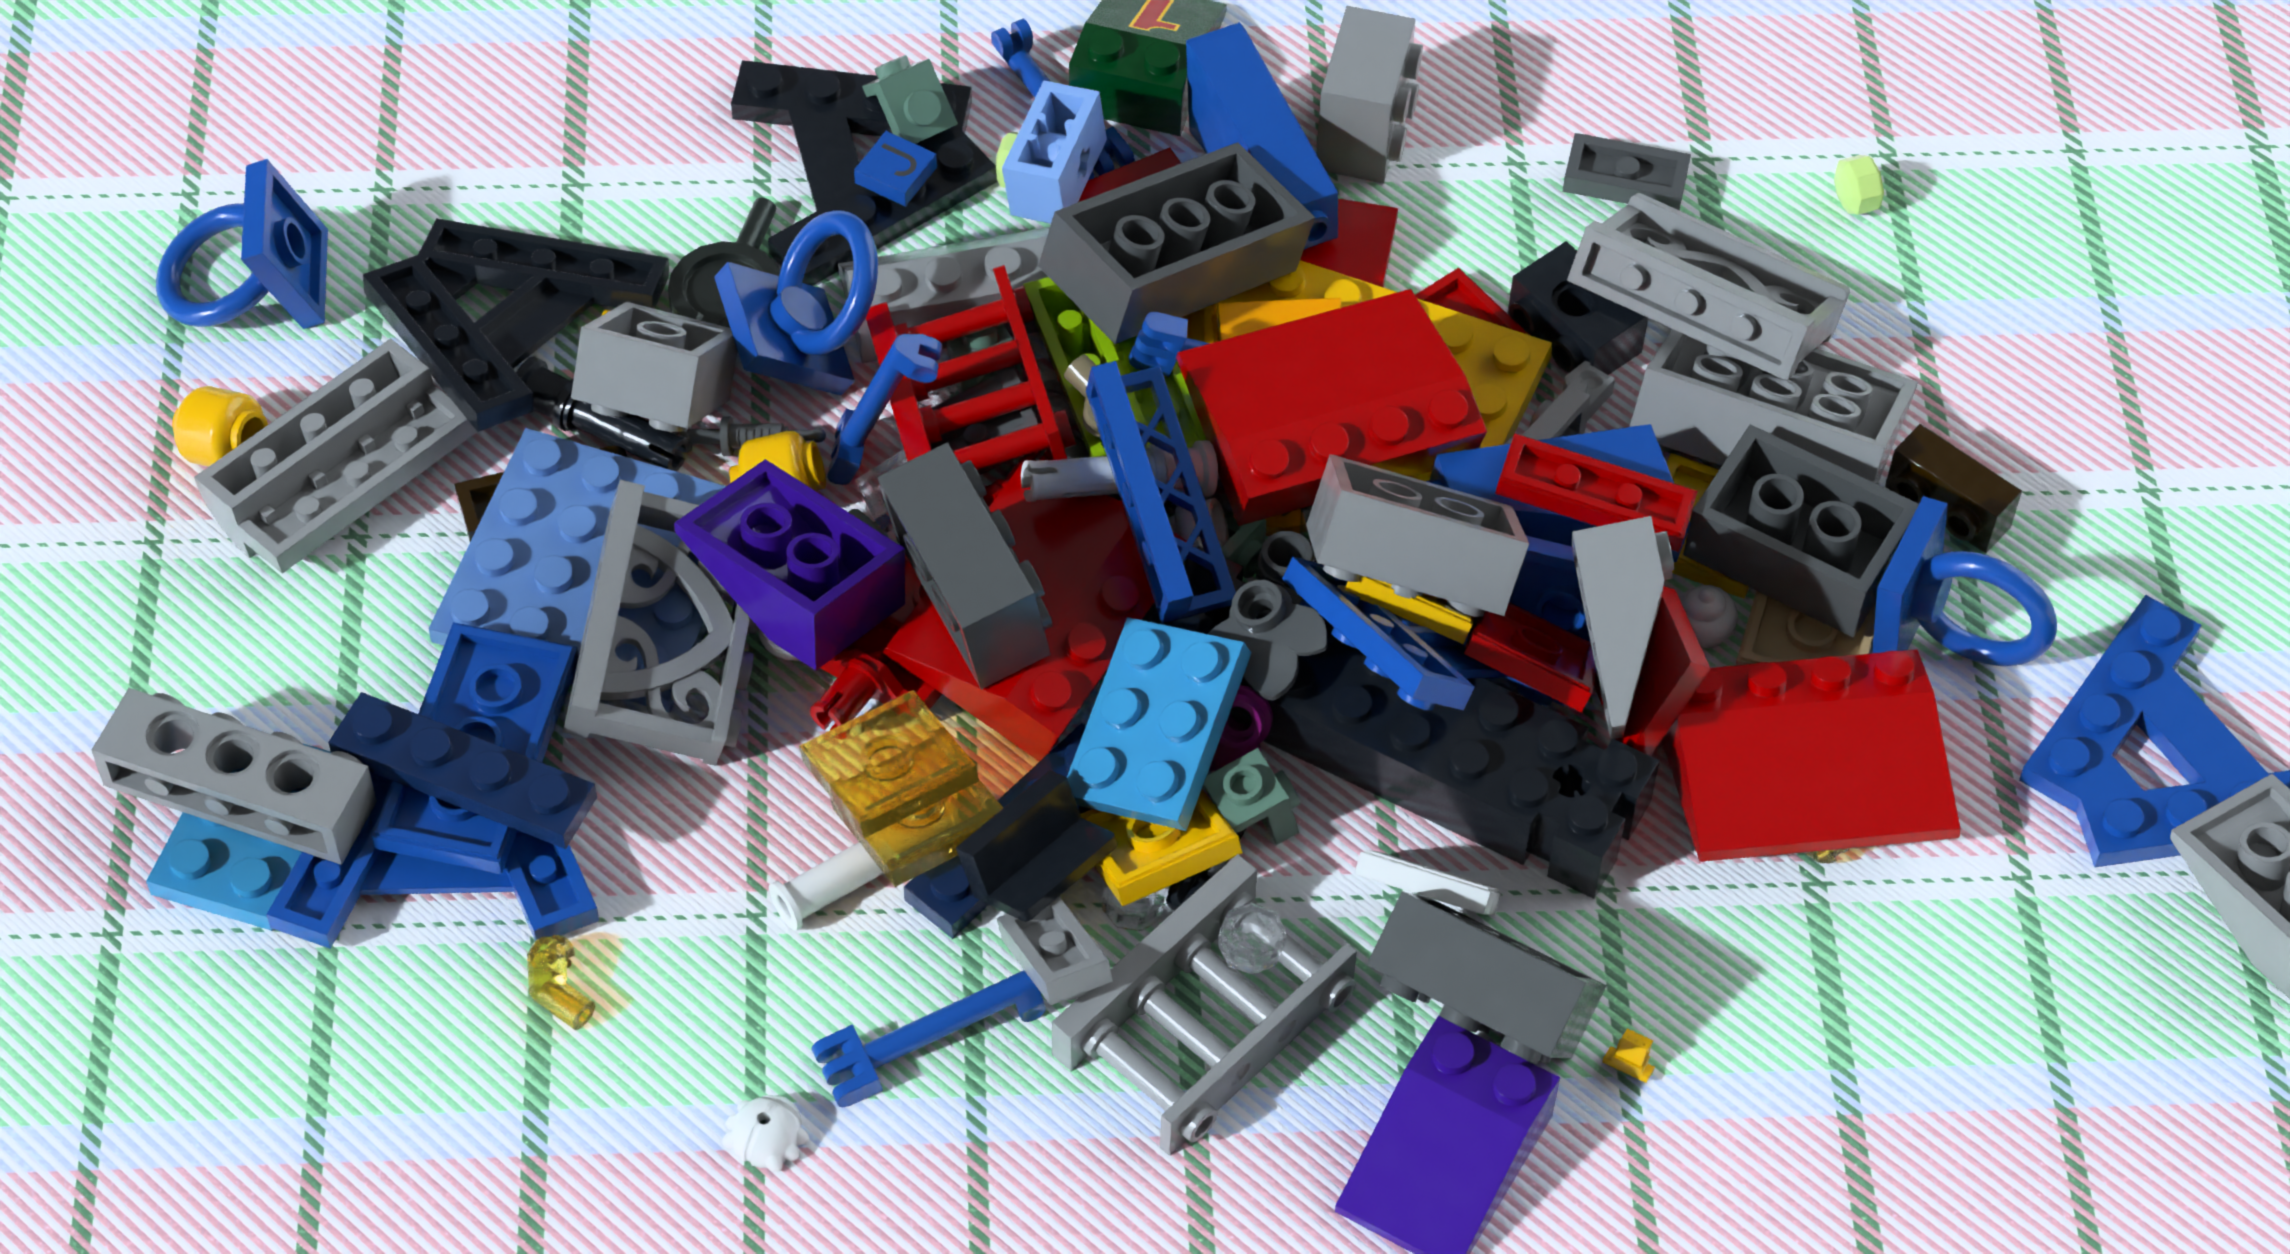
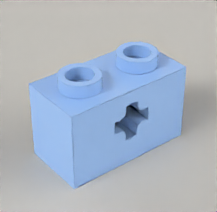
(1054, 151)

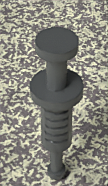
(732, 435)

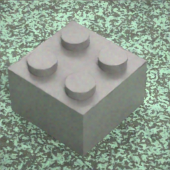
(1368, 94)
(654, 366)

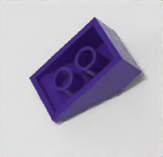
(796, 562)
(1449, 1142)

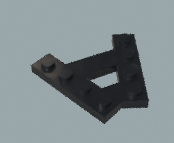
(823, 114)
(551, 288)

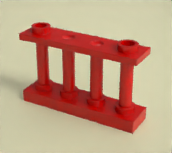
(923, 425)

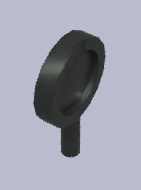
(692, 281)

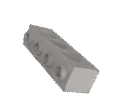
(320, 820)

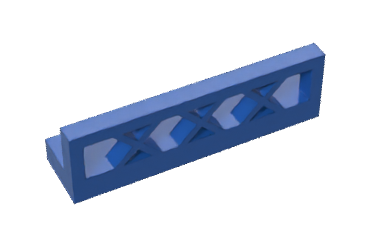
(1145, 495)

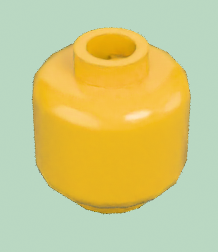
(214, 423)
(788, 452)

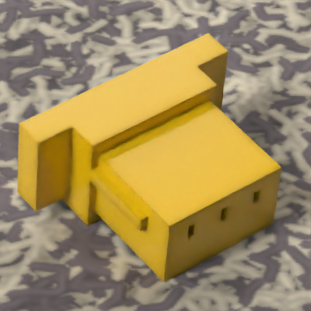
(1631, 1055)

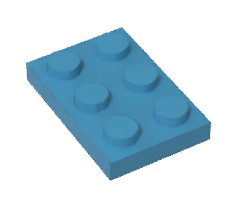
(1157, 723)
(222, 869)

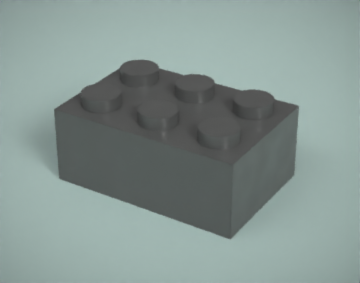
(1798, 529)
(968, 564)
(1484, 979)

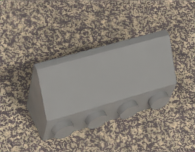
(948, 279)

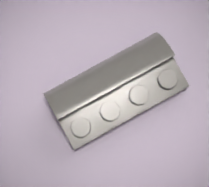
(332, 457)

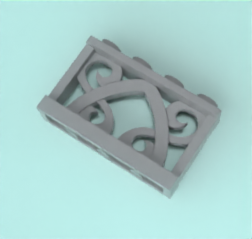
(1709, 285)
(606, 677)

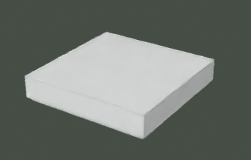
(1428, 882)

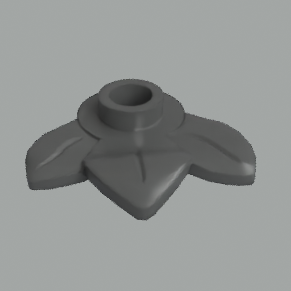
(1274, 639)

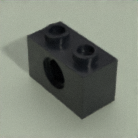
(1573, 318)

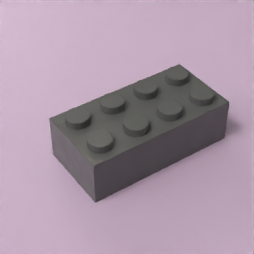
(1175, 241)

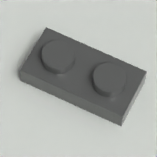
(1621, 169)

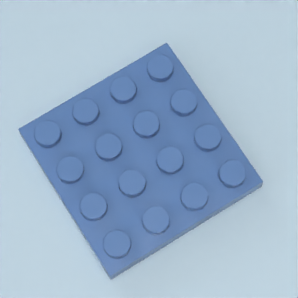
(542, 546)

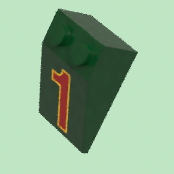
(1140, 59)

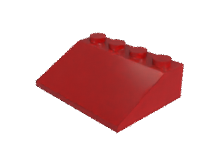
(1341, 383)
(1090, 588)
(1812, 757)

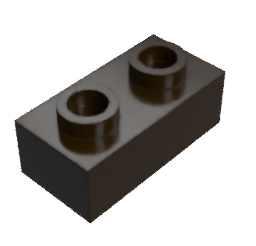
(1976, 498)

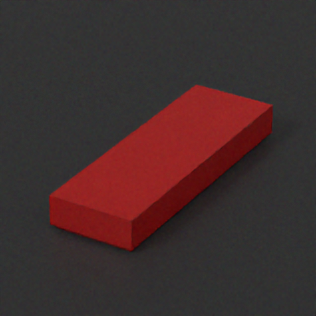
(1592, 489)

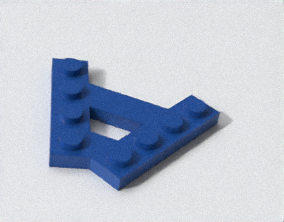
(1417, 659)
(2131, 688)
(323, 893)

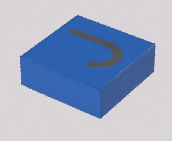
(895, 168)

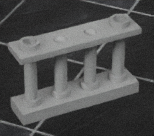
(1184, 945)

